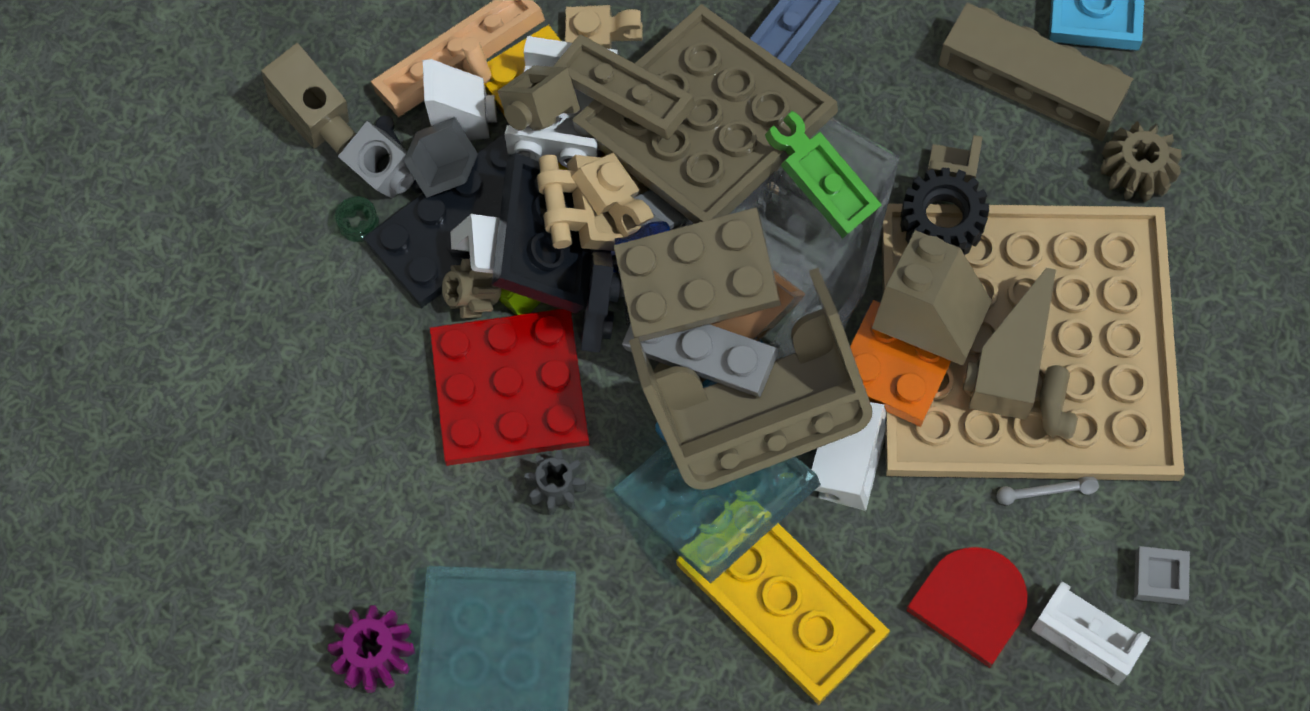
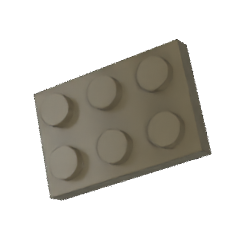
(697, 275)

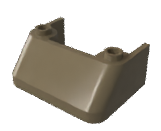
(804, 405)

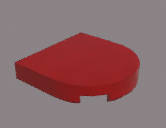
(973, 601)

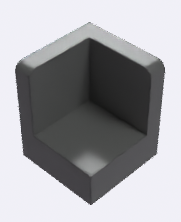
(440, 157)

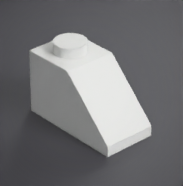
(459, 95)

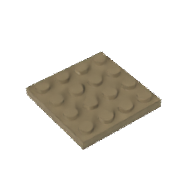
(722, 143)

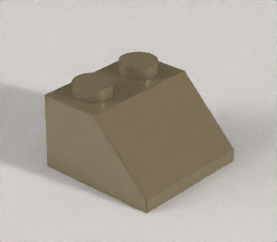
(933, 299)

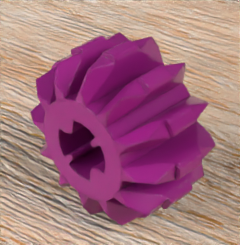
(354, 661)

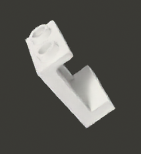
(560, 137)

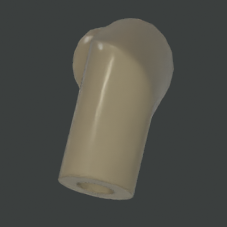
(1052, 401)

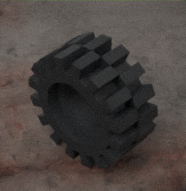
(952, 190)

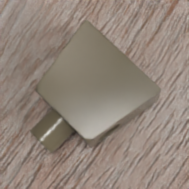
(308, 99)

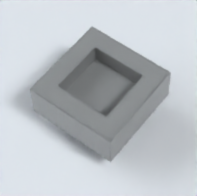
(1162, 575)

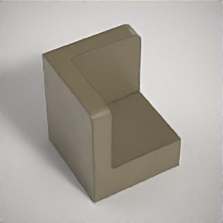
(956, 159)

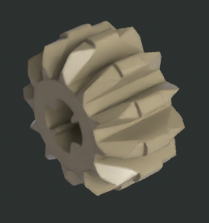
(1141, 162)

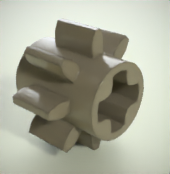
(469, 290)

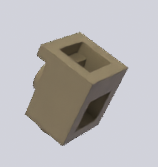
(538, 97)

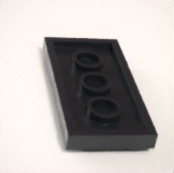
(418, 237)

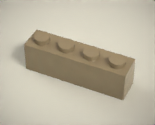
(1035, 71)

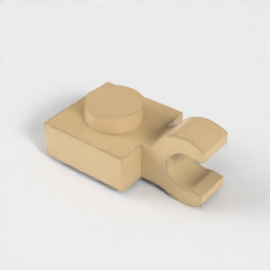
(601, 27)
(612, 189)

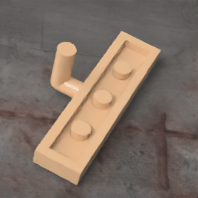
(462, 47)

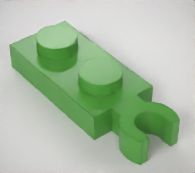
(824, 176)

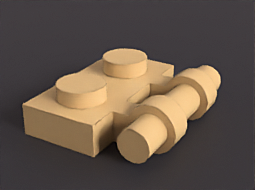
(594, 230)

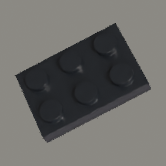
(525, 250)

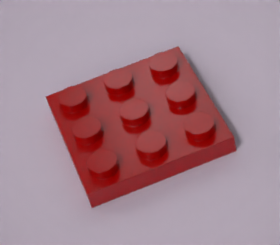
(508, 387)

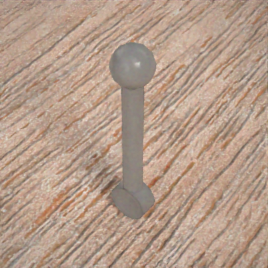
(1086, 485)

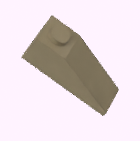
(1010, 360)

